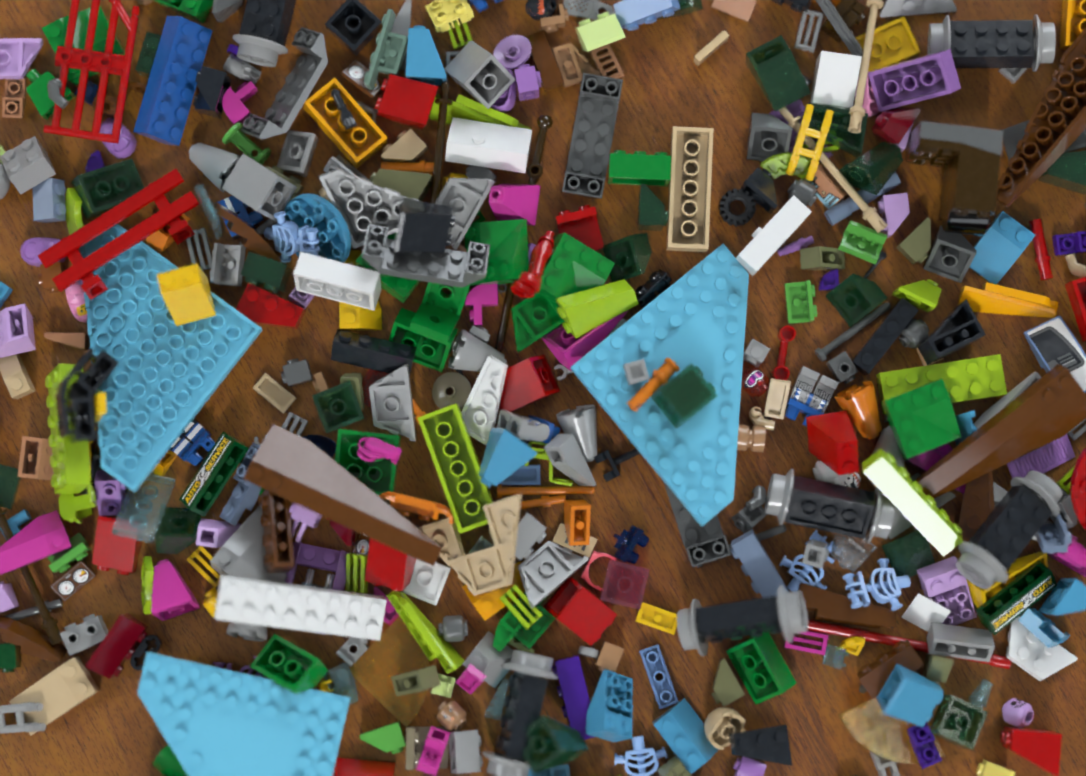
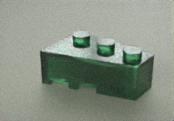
(838, 132)

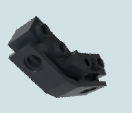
(79, 396)

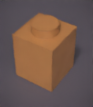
(609, 657)

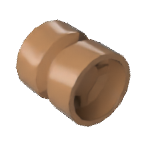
(751, 438)

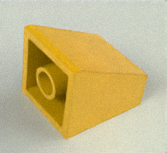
(187, 294)

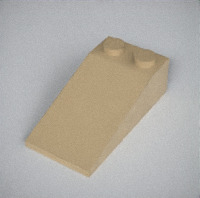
(58, 692)

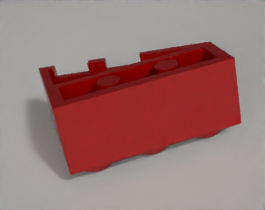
(269, 309)

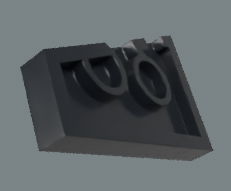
(763, 744)

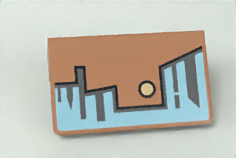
(828, 189)

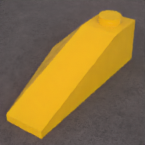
(357, 318)

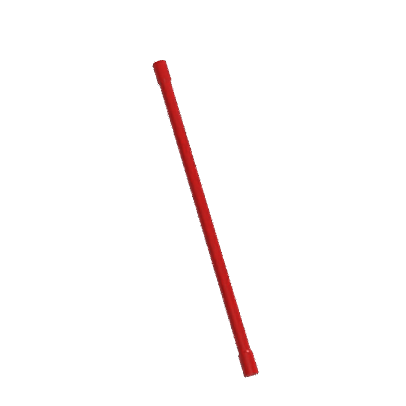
(996, 660)

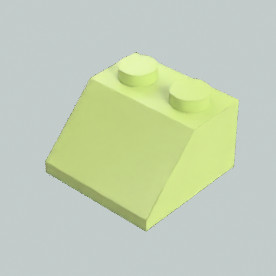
(599, 31)

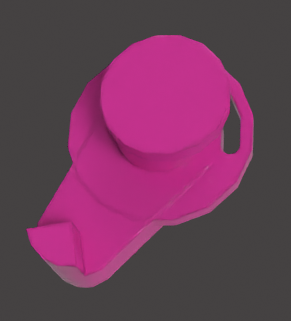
(377, 449)

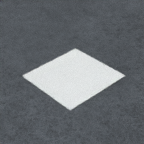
(924, 611)

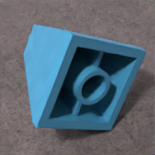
(503, 457)

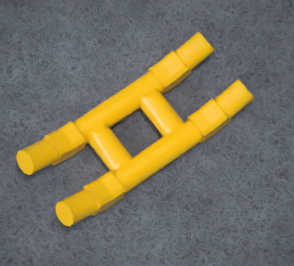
(819, 135)

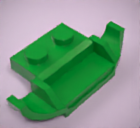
(511, 627)

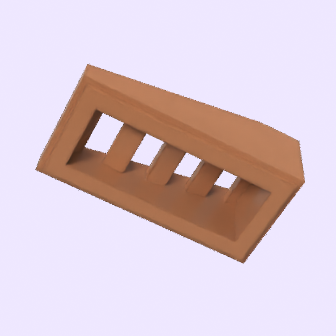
(619, 75)
(76, 340)

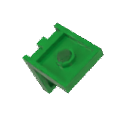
(439, 311)

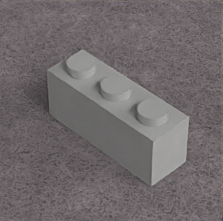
(960, 642)

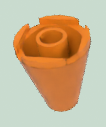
(861, 408)

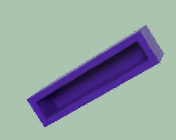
(574, 692)

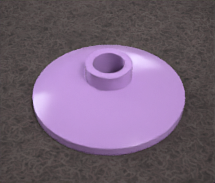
(513, 51)

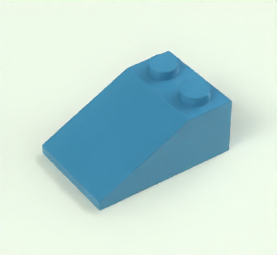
(1000, 247)

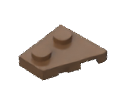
(572, 64)

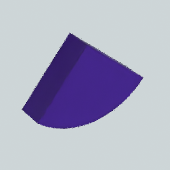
(94, 162)
(829, 280)

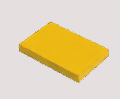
(891, 44)

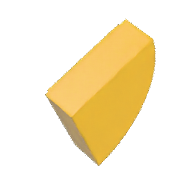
(853, 645)

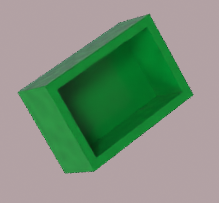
(639, 168)

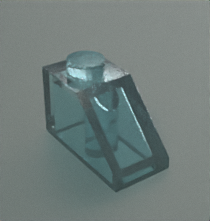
(342, 682)

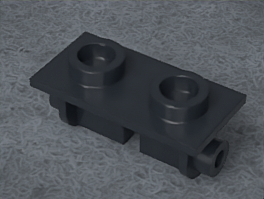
(657, 281)

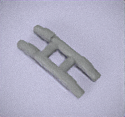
(19, 710)

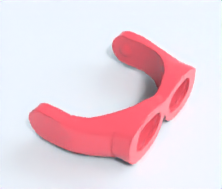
(585, 574)

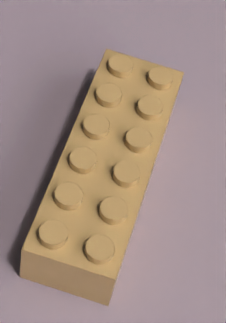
(690, 189)

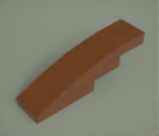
(250, 237)
(31, 640)

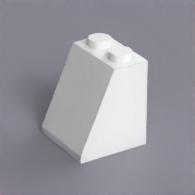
(835, 79)

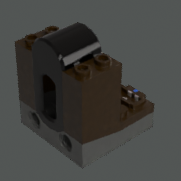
(969, 175)

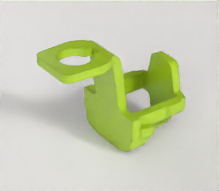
(541, 454)
(75, 507)

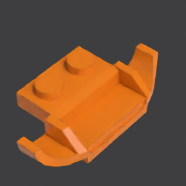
(423, 508)

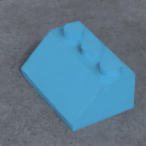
(1065, 598)
(685, 735)

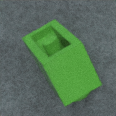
(386, 738)

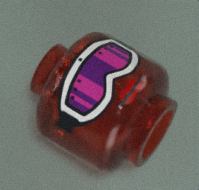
(754, 382)

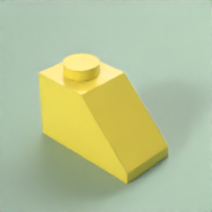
(991, 769)

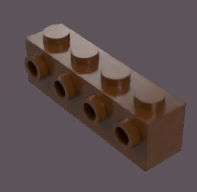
(277, 533)

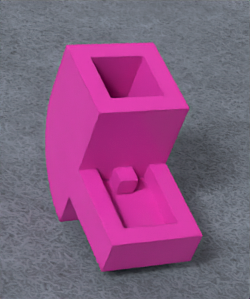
(233, 102)
(481, 296)
(433, 750)

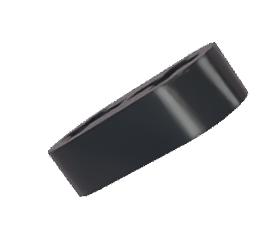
(142, 650)

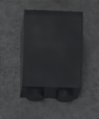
(424, 227)

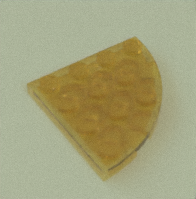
(392, 655)
(881, 732)

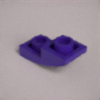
(1069, 243)
(923, 745)

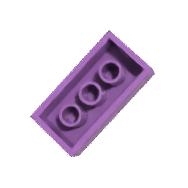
(914, 80)

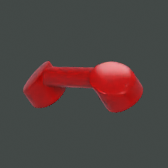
(785, 334)

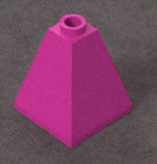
(515, 202)
(170, 592)

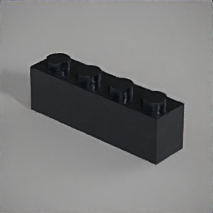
(884, 336)
(371, 352)

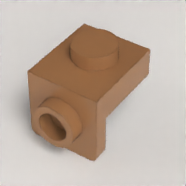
(552, 23)
(320, 382)

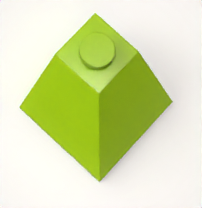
(920, 294)

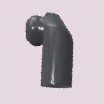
(54, 93)

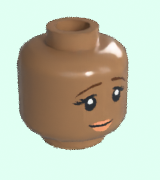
(451, 716)

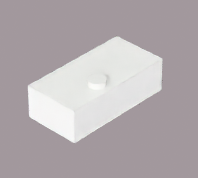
(488, 145)
(773, 235)
(337, 281)

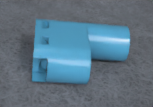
(17, 520)

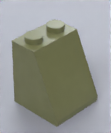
(406, 183)

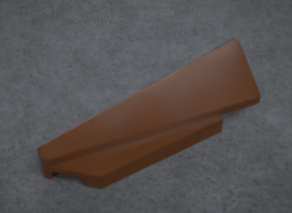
(837, 609)

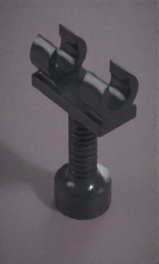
(615, 461)

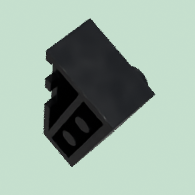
(952, 334)

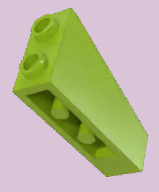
(595, 306)

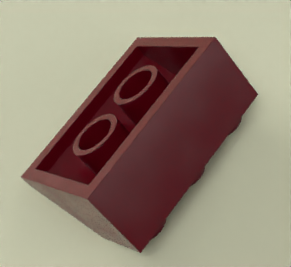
(117, 646)

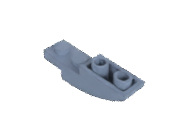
(244, 494)

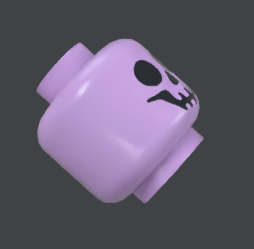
(1017, 713)

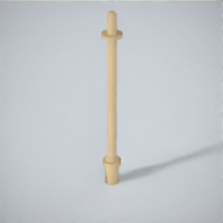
(857, 111)
(869, 213)

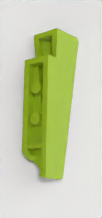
(471, 110)
(425, 633)

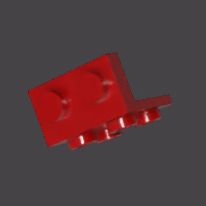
(581, 226)

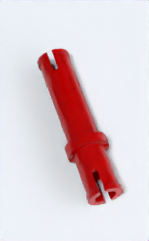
(1039, 243)

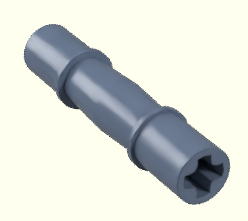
(845, 208)

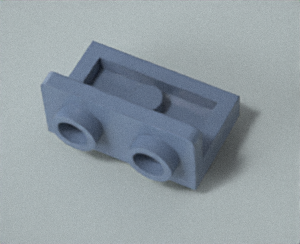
(1054, 536)

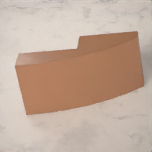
(15, 98)

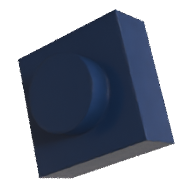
(91, 90)

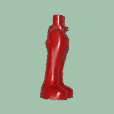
(530, 281)

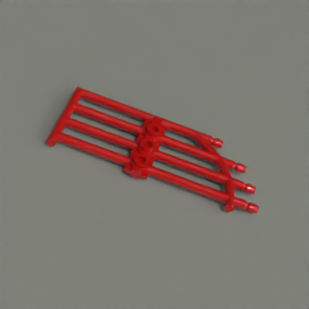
(95, 61)

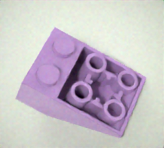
(16, 331)
(948, 588)

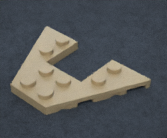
(488, 567)

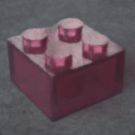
(624, 584)

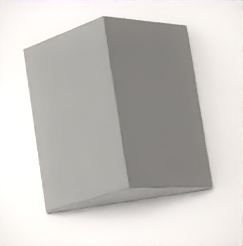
(298, 152)

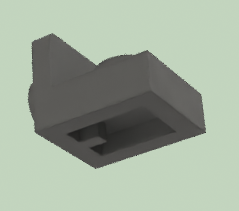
(747, 519)

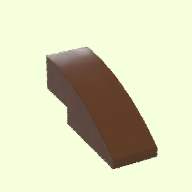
(545, 61)

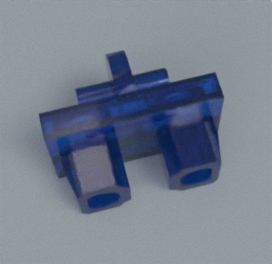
(627, 542)

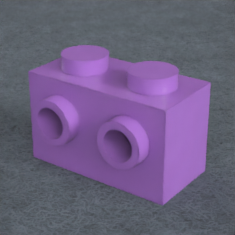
(527, 82)
(109, 493)

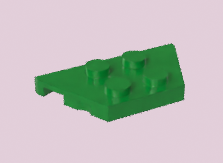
(533, 320)

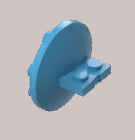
(331, 226)

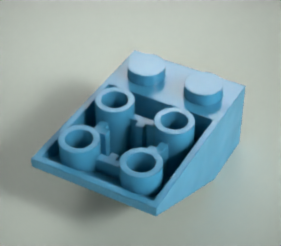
(611, 708)

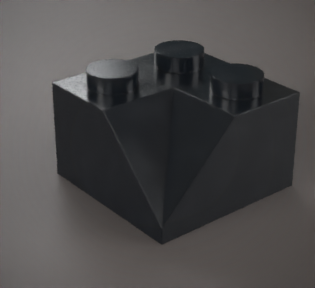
(354, 25)
(212, 88)

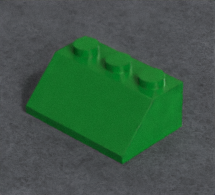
(429, 351)
(289, 665)
(761, 667)

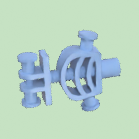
(290, 239)
(800, 578)
(888, 589)
(639, 749)

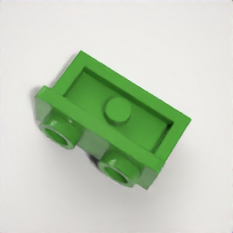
(862, 242)
(800, 302)
(61, 561)

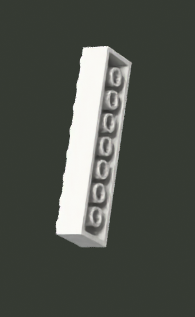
(299, 607)

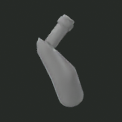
(367, 109)

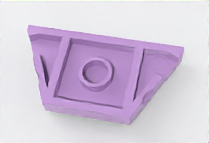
(17, 56)

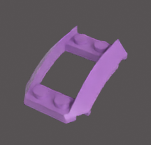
(321, 559)

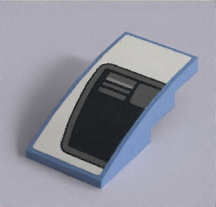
(1055, 344)

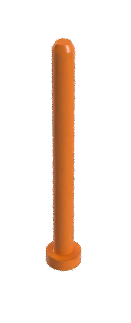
(550, 490)

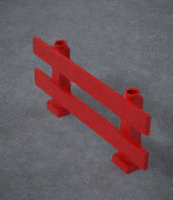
(84, 267)

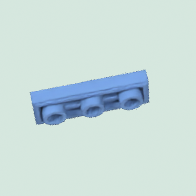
(654, 664)

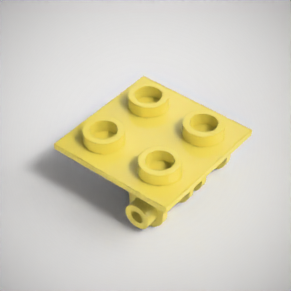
(447, 11)

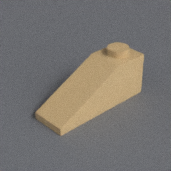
(16, 376)

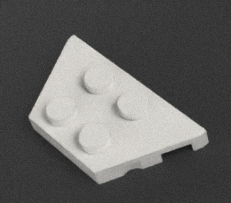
(1034, 656)

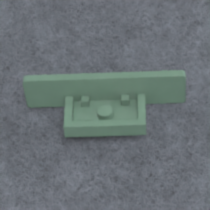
(388, 53)

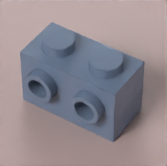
(49, 201)

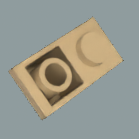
(405, 149)

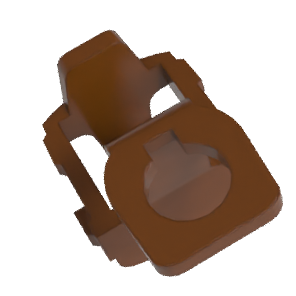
(110, 102)

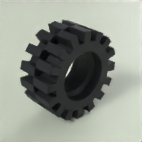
(728, 216)

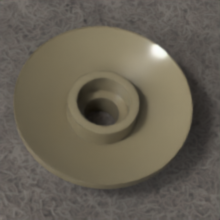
(460, 386)

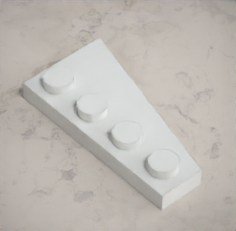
(484, 400)

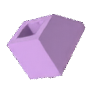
(894, 211)
(214, 532)
(7, 597)

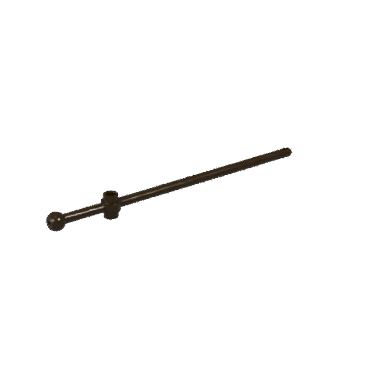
(544, 122)

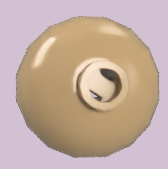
(722, 723)

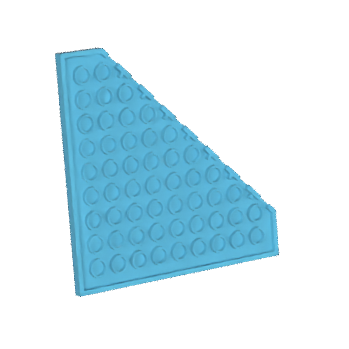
(693, 323)
(162, 367)
(241, 722)

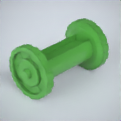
(247, 146)

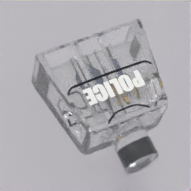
(851, 551)

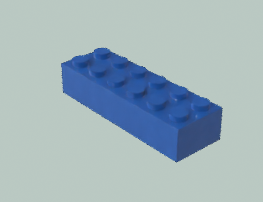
(172, 80)

